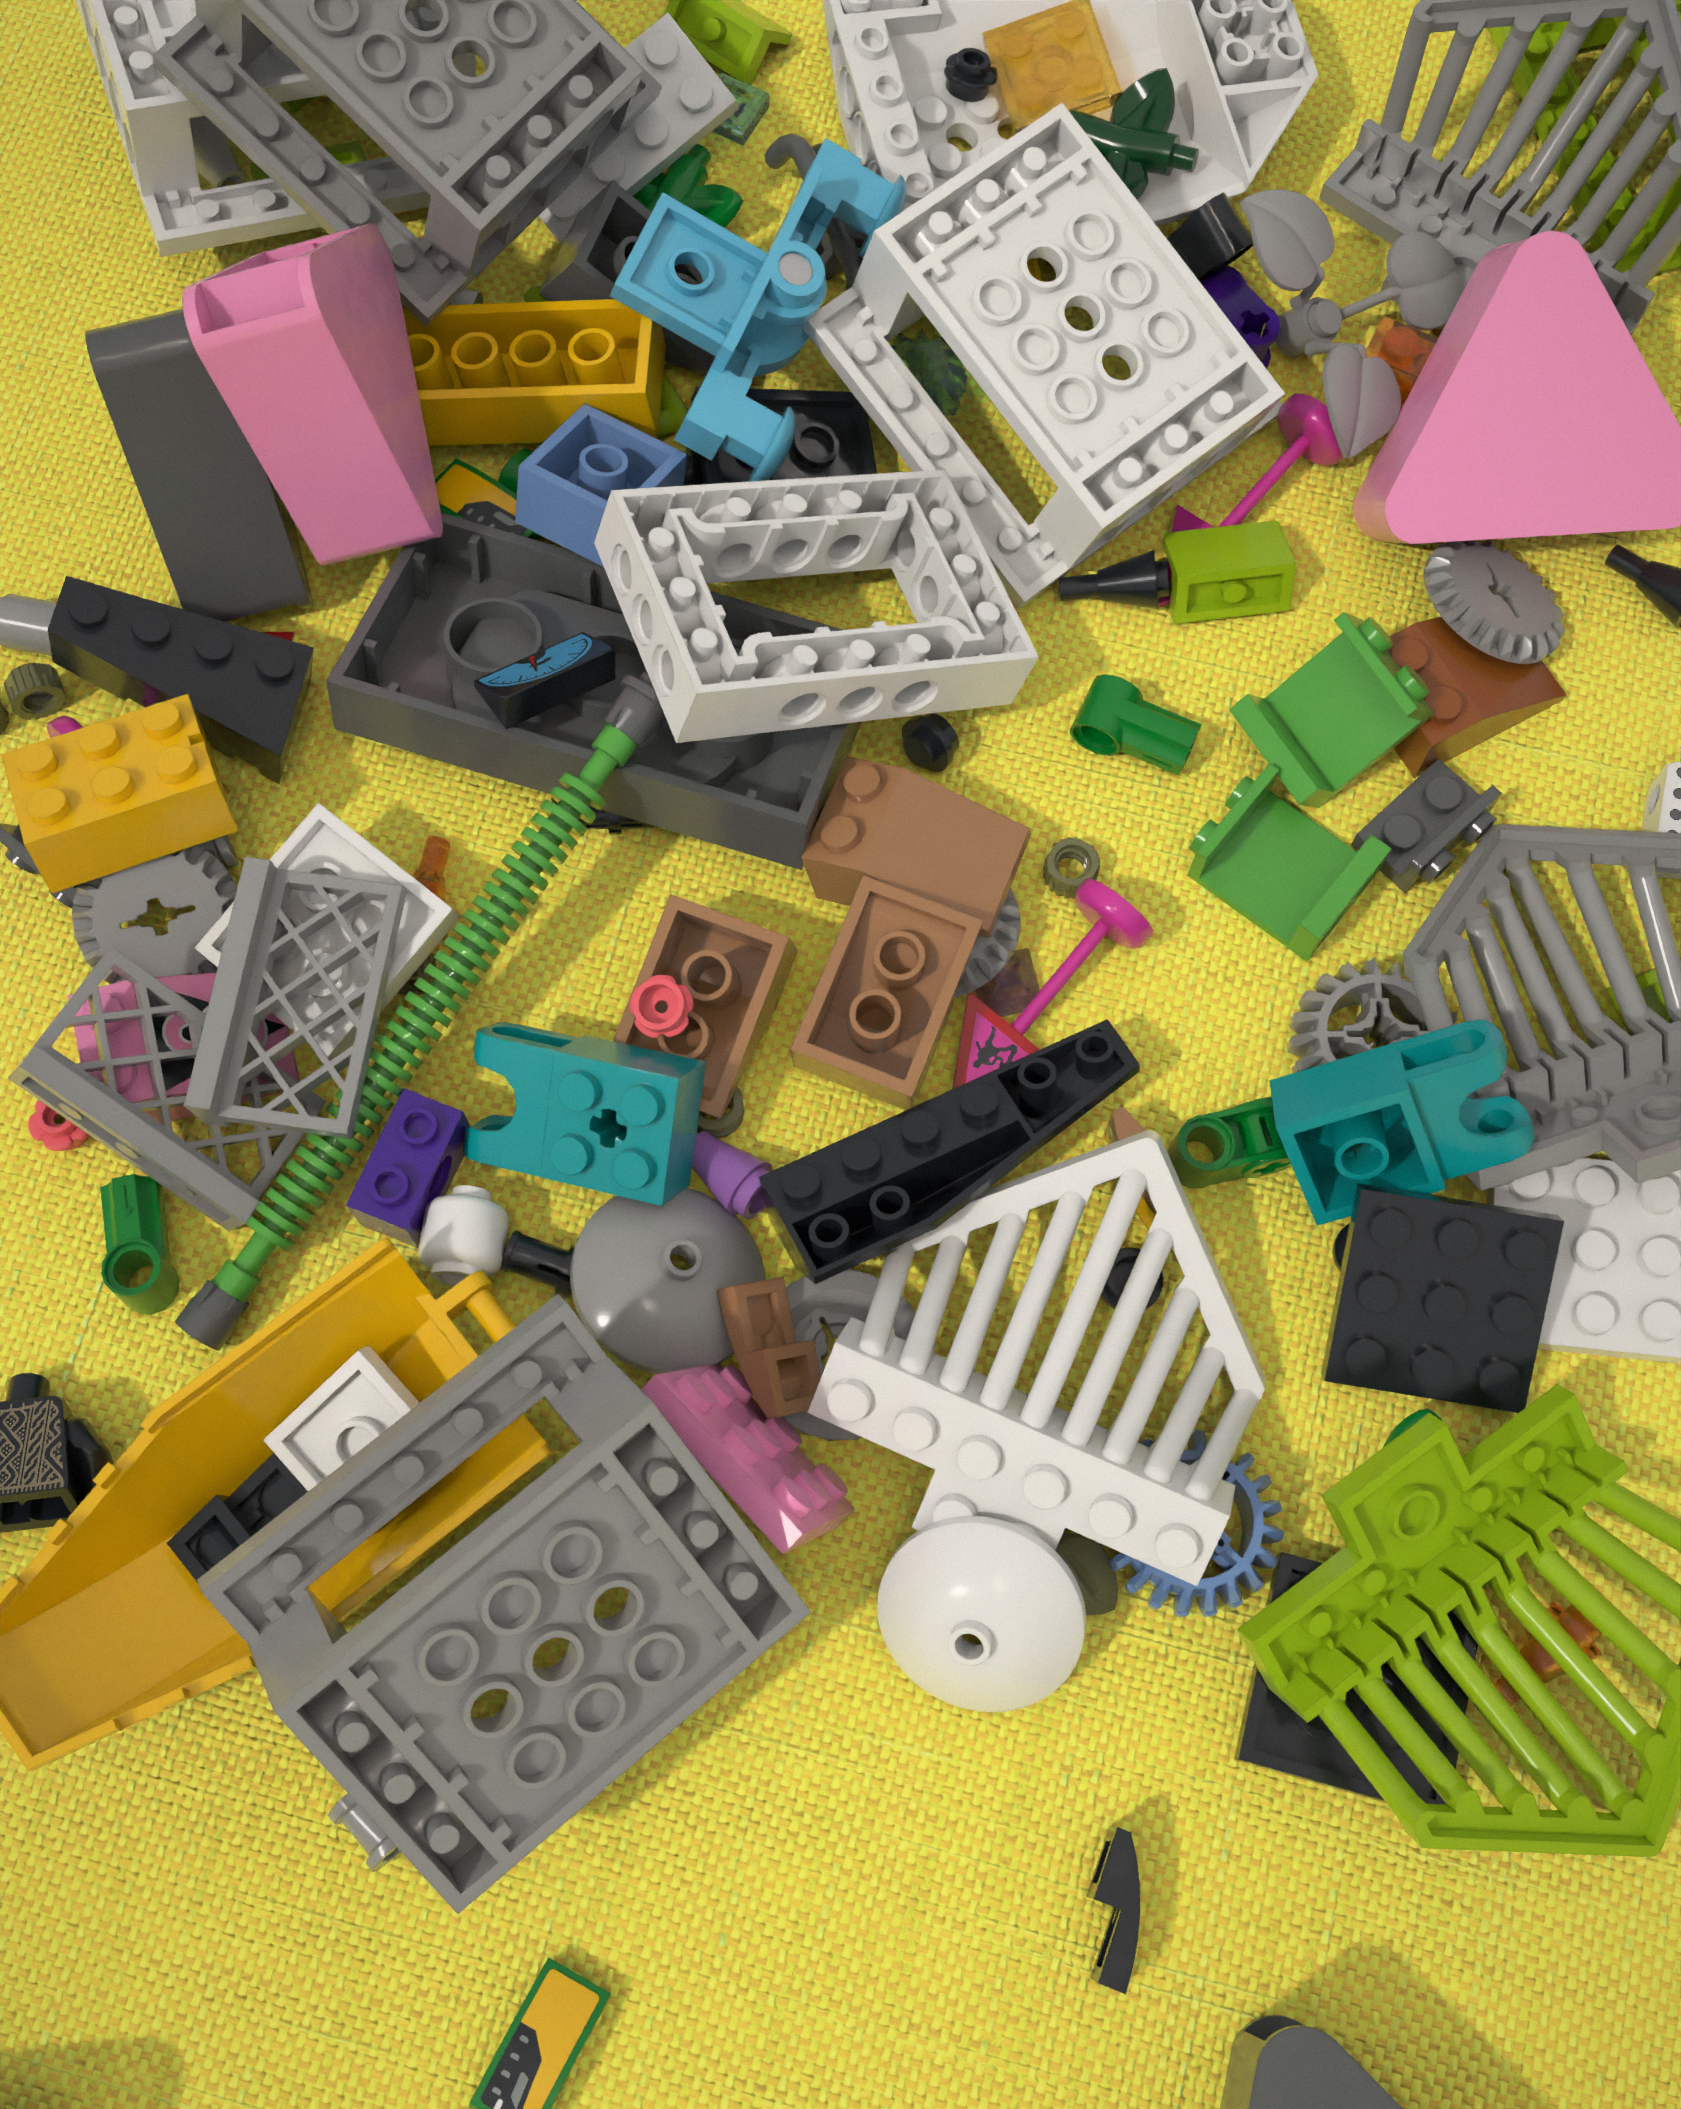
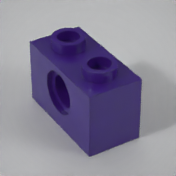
(409, 1167)

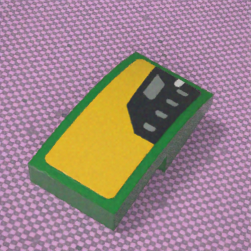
(478, 498)
(542, 2042)

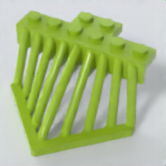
(1423, 1542)

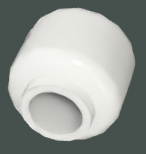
(463, 1235)

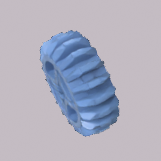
(1236, 1564)

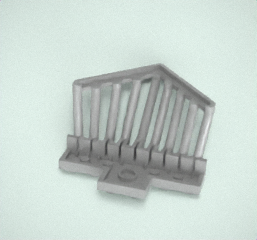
(1404, 190)
(1593, 1098)

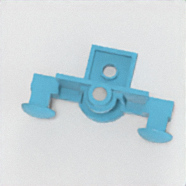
(749, 299)

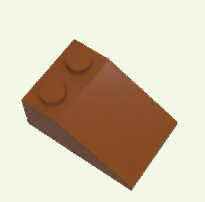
(1469, 693)

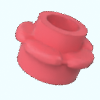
(649, 994)
(55, 1137)

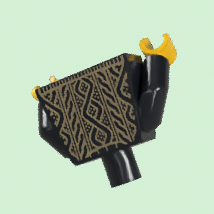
(44, 1456)

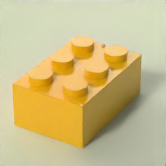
(118, 793)

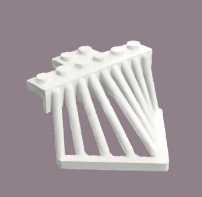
(1017, 1451)

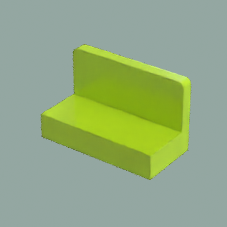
(728, 33)
(1229, 571)

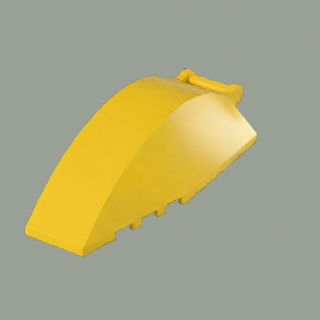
(108, 1613)

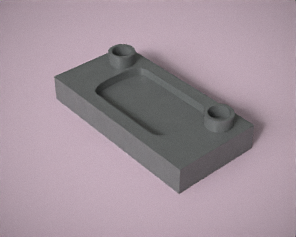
(495, 597)

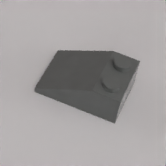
(597, 253)

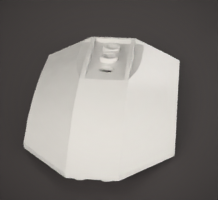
(1231, 63)

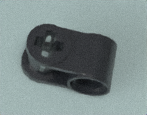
(1211, 237)

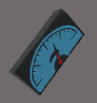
(547, 678)

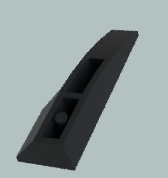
(937, 1155)

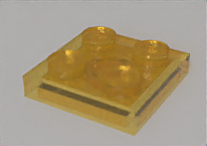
(1051, 62)

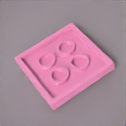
(751, 1455)

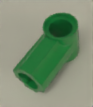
(1120, 720)
(137, 1239)

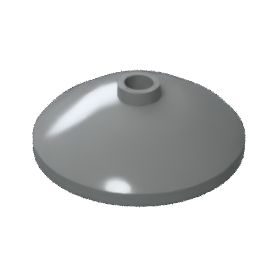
(640, 1301)

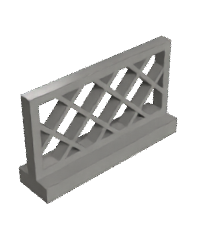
(240, 1003)
(125, 1125)

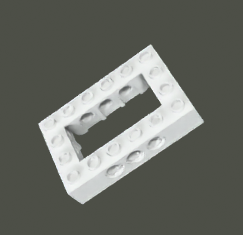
(677, 539)

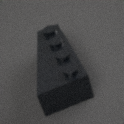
(238, 679)

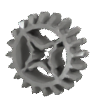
(1378, 997)

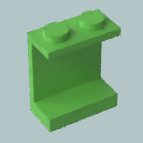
(1336, 713)
(1281, 866)

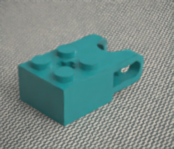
(590, 1112)
(1399, 1117)

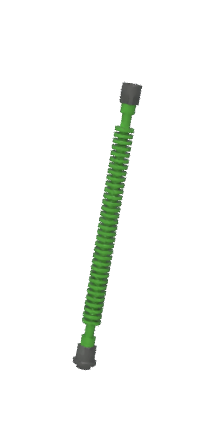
(631, 721)

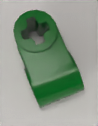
(1241, 1143)

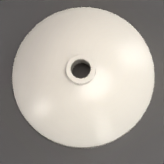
(987, 1583)

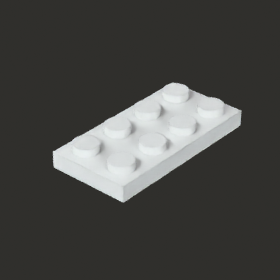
(685, 112)

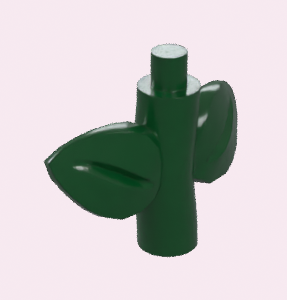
(1137, 132)

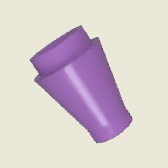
(730, 1175)

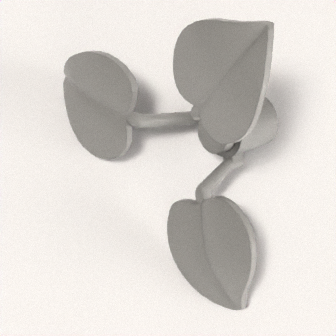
(1291, 243)

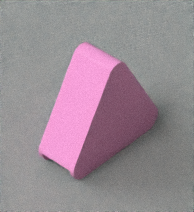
(324, 388)
(1528, 415)

